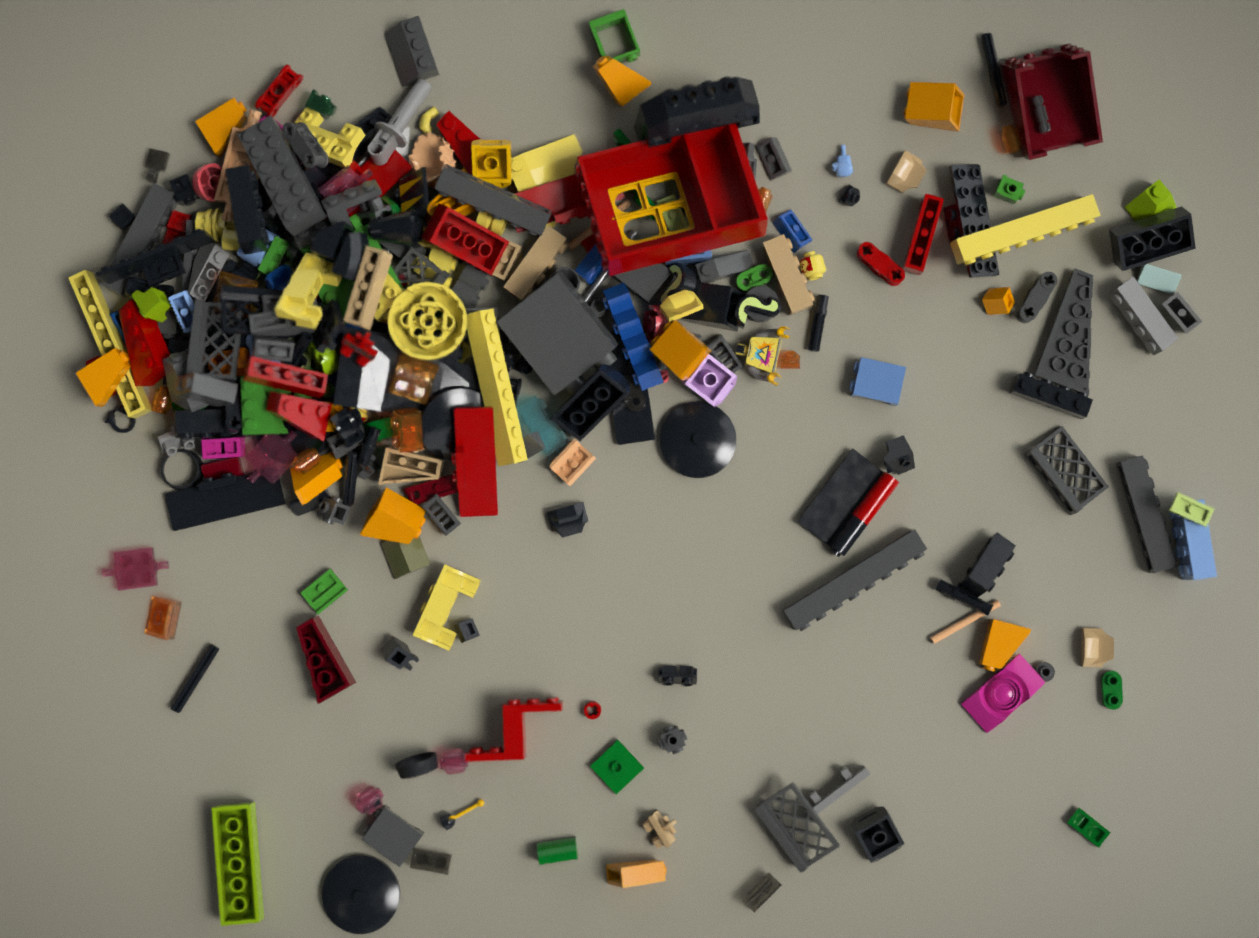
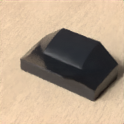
(568, 519)

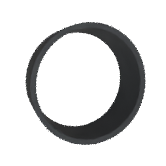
(199, 474)
(417, 765)

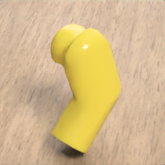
(426, 118)

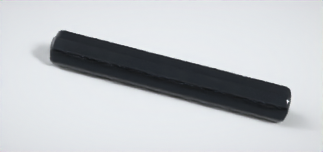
(994, 70)
(194, 678)

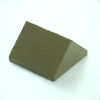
(405, 557)

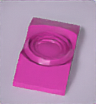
(1003, 693)

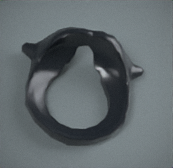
(111, 419)

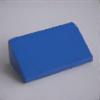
(793, 229)
(590, 266)

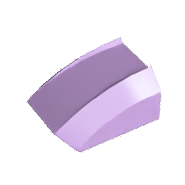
(711, 381)

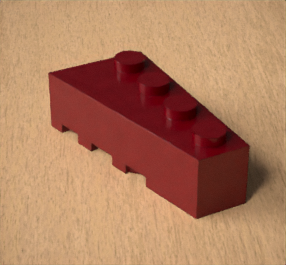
(324, 661)

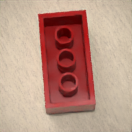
(465, 239)

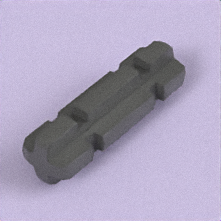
(1041, 114)

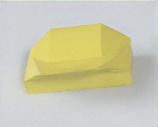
(680, 305)

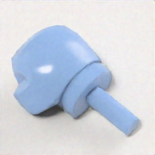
(843, 166)

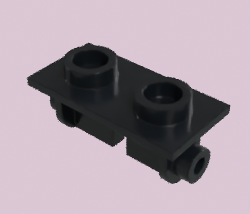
(668, 676)

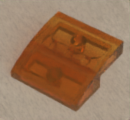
(413, 378)

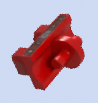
(361, 345)

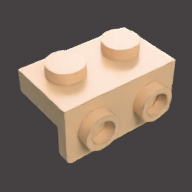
(571, 462)

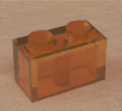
(407, 430)

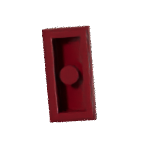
(218, 468)

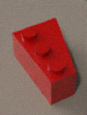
(303, 413)

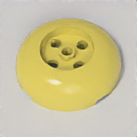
(429, 298)

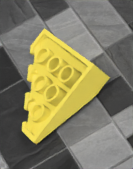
(546, 164)

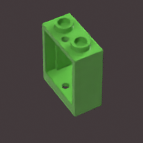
(609, 21)

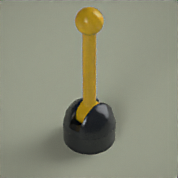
(448, 820)

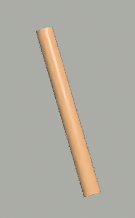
(575, 242)
(962, 623)

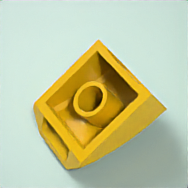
(492, 161)

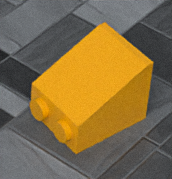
(934, 105)
(679, 349)
(394, 519)

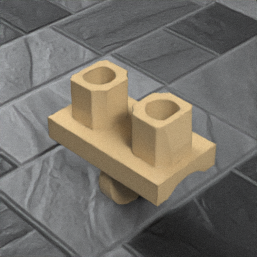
(663, 827)

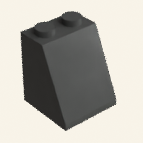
(174, 367)

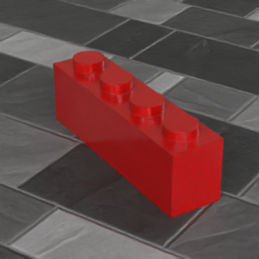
(922, 234)
(285, 377)

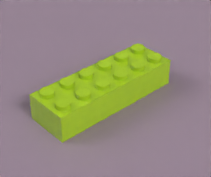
(237, 863)

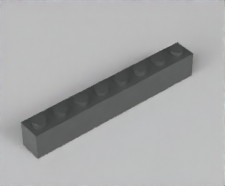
(854, 580)

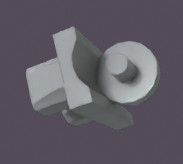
(170, 444)

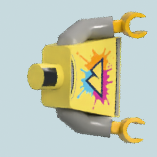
(763, 353)

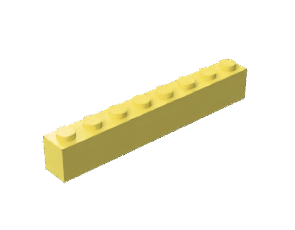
(1024, 229)
(107, 338)
(496, 386)

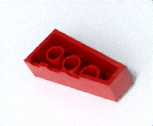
(459, 138)
(144, 345)

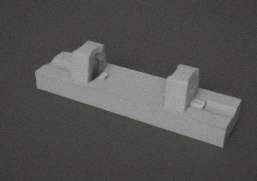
(849, 782)

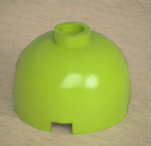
(325, 362)

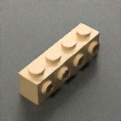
(536, 263)
(787, 274)
(368, 288)

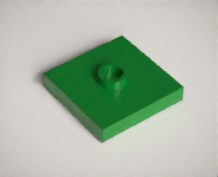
(617, 767)

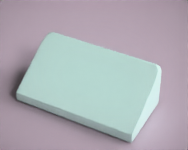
(1158, 279)

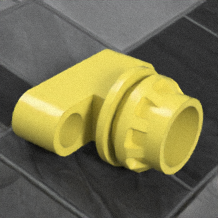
(216, 227)

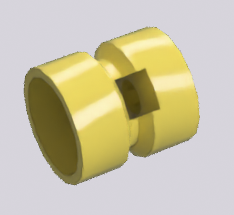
(489, 222)

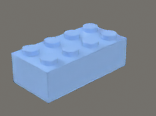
(1193, 548)

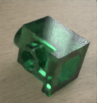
(321, 104)

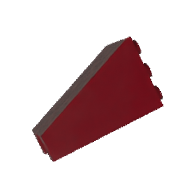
(1068, 92)

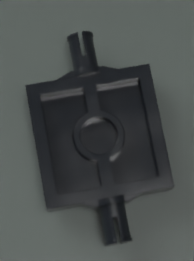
(328, 327)

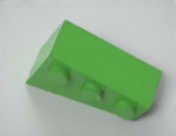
(254, 413)

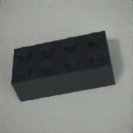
(246, 209)
(1152, 238)

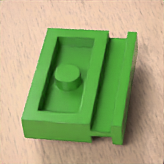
(273, 255)
(324, 591)

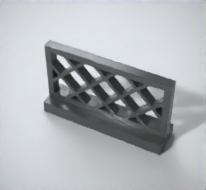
(440, 276)
(198, 341)
(1052, 478)
(782, 833)

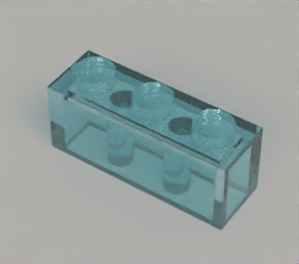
(538, 420)

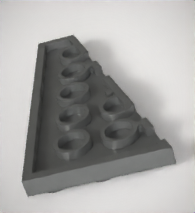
(1069, 342)

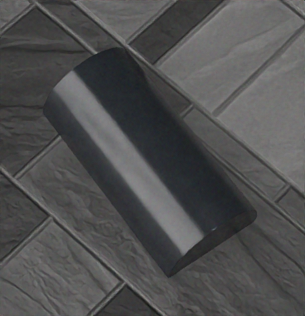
(592, 402)

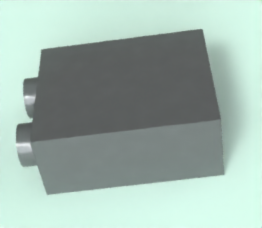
(559, 335)

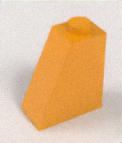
(620, 80)
(219, 124)
(104, 375)
(317, 479)
(1000, 643)
(635, 873)

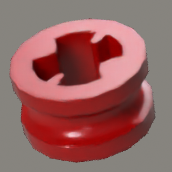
(591, 704)

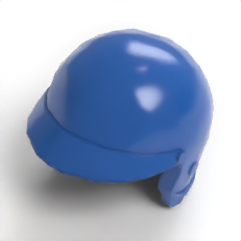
(279, 278)

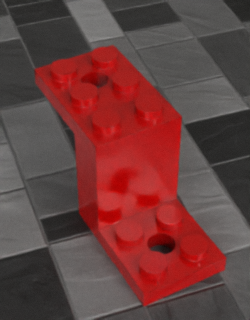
(514, 730)

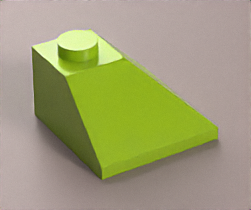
(1151, 202)

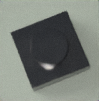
(122, 216)
(466, 630)

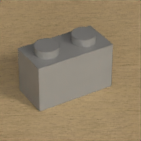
(1182, 312)

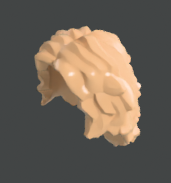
(433, 153)

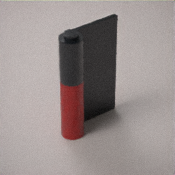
(848, 502)

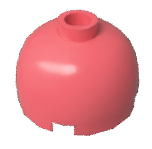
(206, 181)
(654, 322)

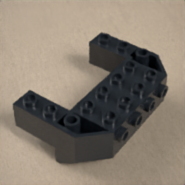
(697, 110)

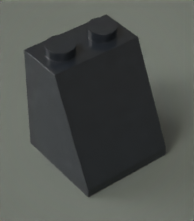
(718, 306)

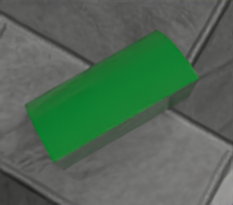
(557, 850)

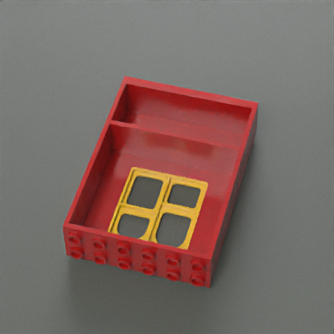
(713, 190)

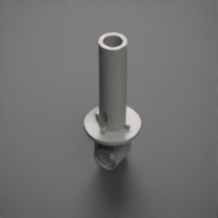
(390, 135)

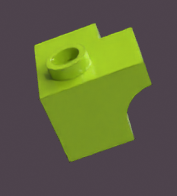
(152, 304)

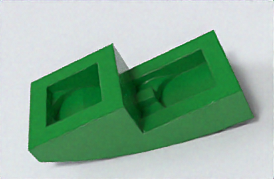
(1088, 827)

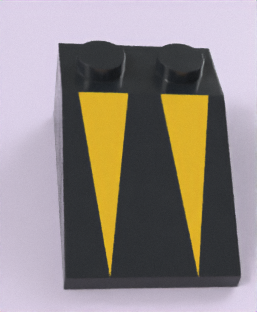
(413, 193)

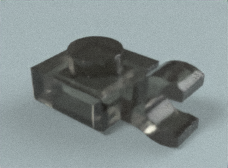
(156, 162)

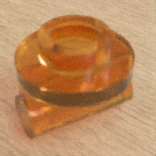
(790, 360)

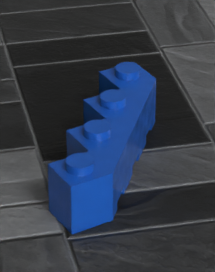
(632, 335)

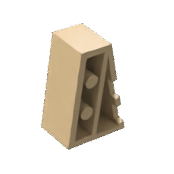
(409, 467)

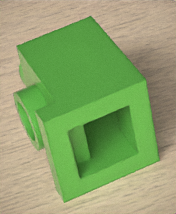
(1002, 190)

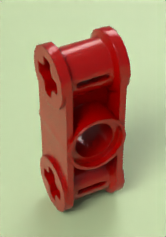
(287, 80)
(880, 264)

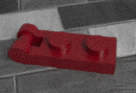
(443, 487)

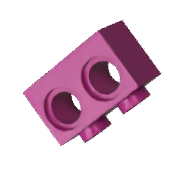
(223, 448)

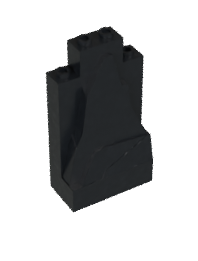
(370, 385)

